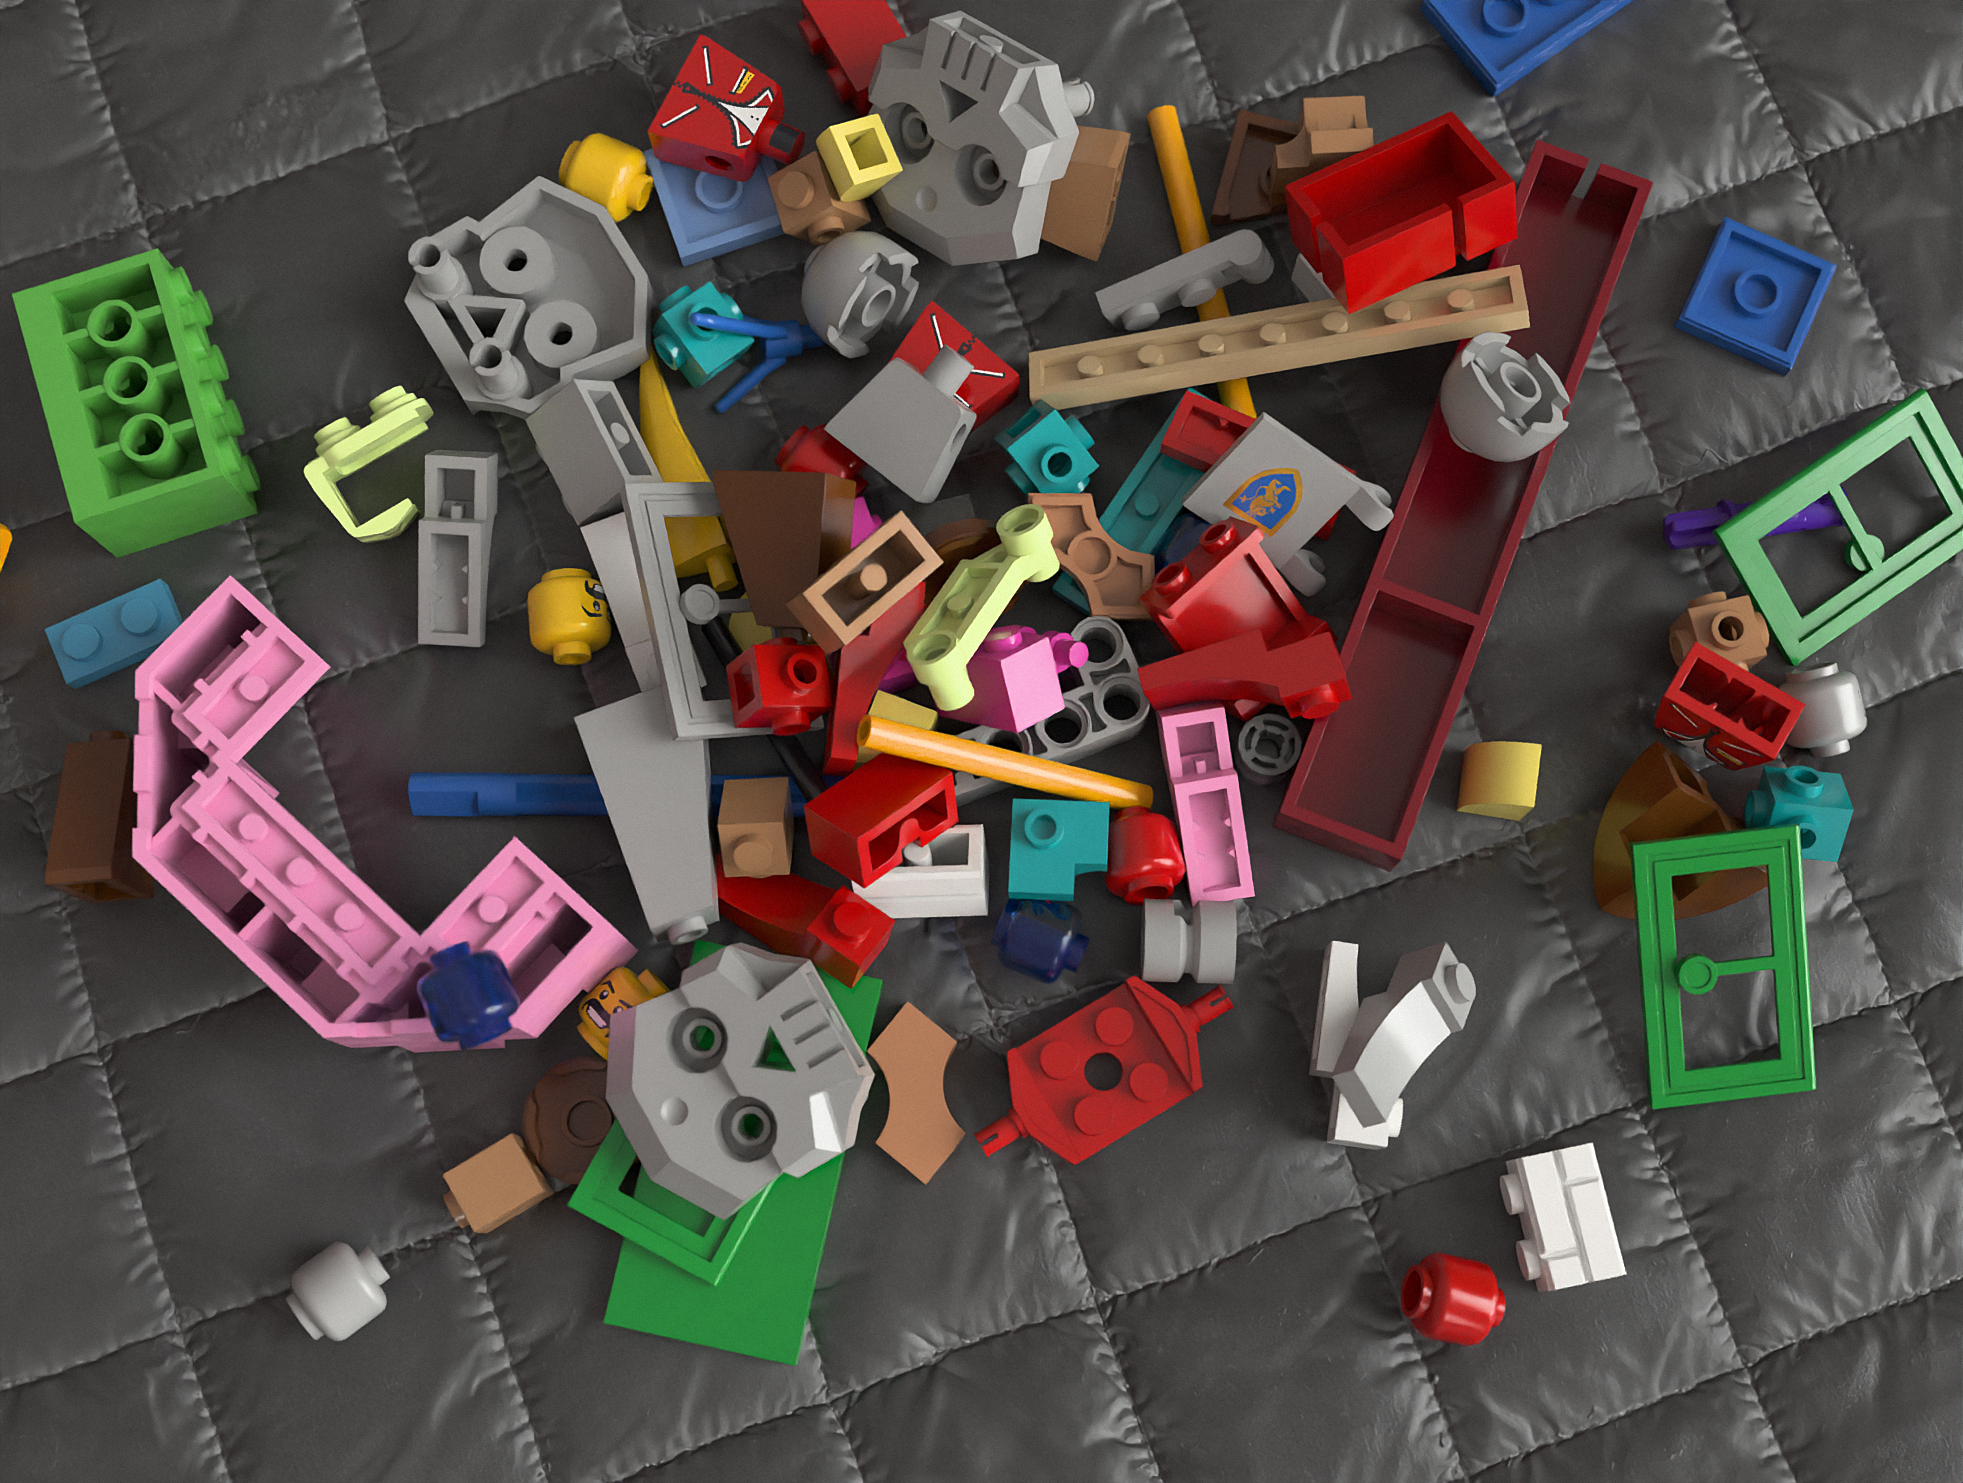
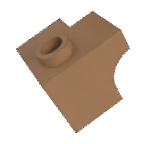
(1326, 134)

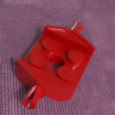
(1157, 1060)

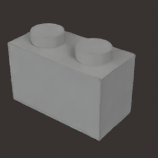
(591, 448)

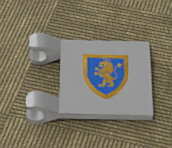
(1288, 493)

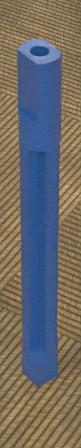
(538, 794)

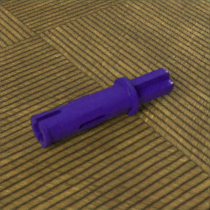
(1696, 527)

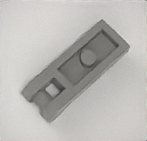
(1186, 280)

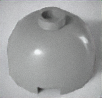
(857, 289)
(1501, 401)

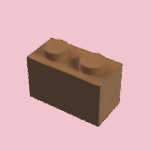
(864, 583)

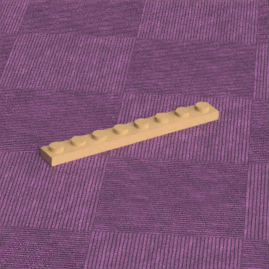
(1278, 340)

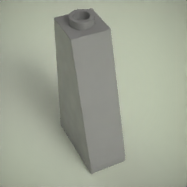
(659, 810)

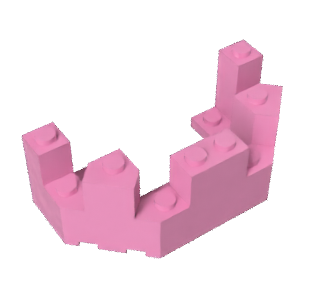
(281, 894)

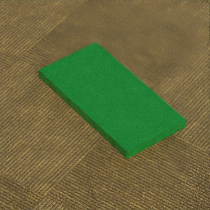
(773, 1276)

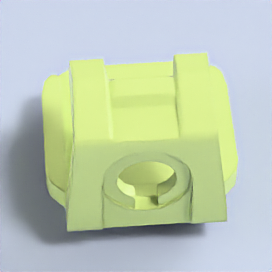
(348, 449)

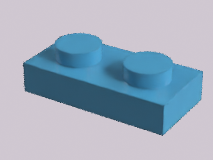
(114, 633)

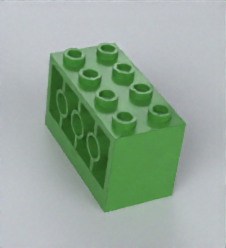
(137, 403)

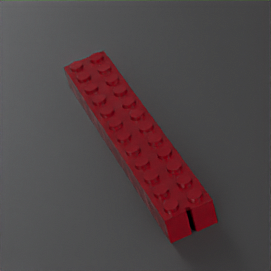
(1456, 535)

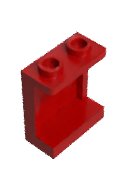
(1224, 592)

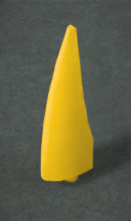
(695, 542)

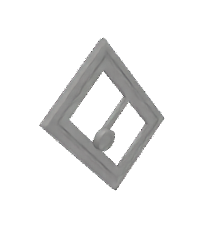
(666, 610)

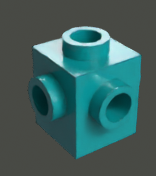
(693, 348)
(1047, 452)
(1806, 798)

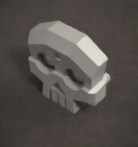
(980, 106)
(574, 281)
(690, 1103)

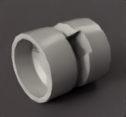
(1188, 941)

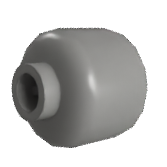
(1831, 711)
(338, 1291)

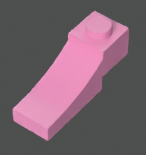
(1206, 801)

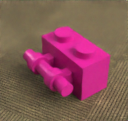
(1017, 677)

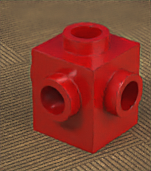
(780, 686)

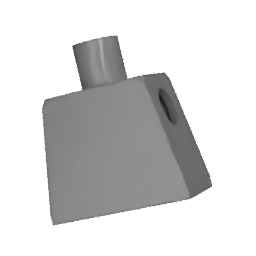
(909, 423)

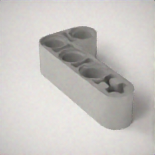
(1082, 705)

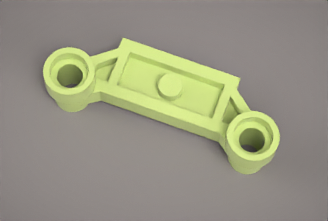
(973, 602)

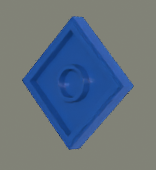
(1755, 296)

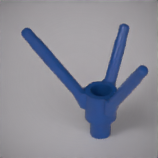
(776, 343)

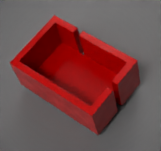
(1401, 211)

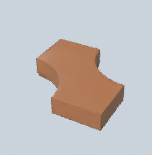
(1102, 568)
(914, 1061)

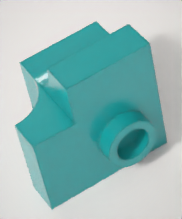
(1055, 844)

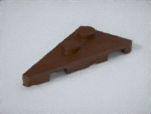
(1245, 180)

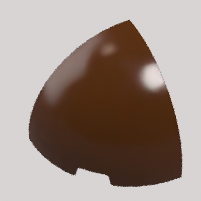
(1659, 801)

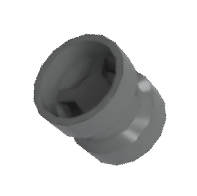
(1258, 759)

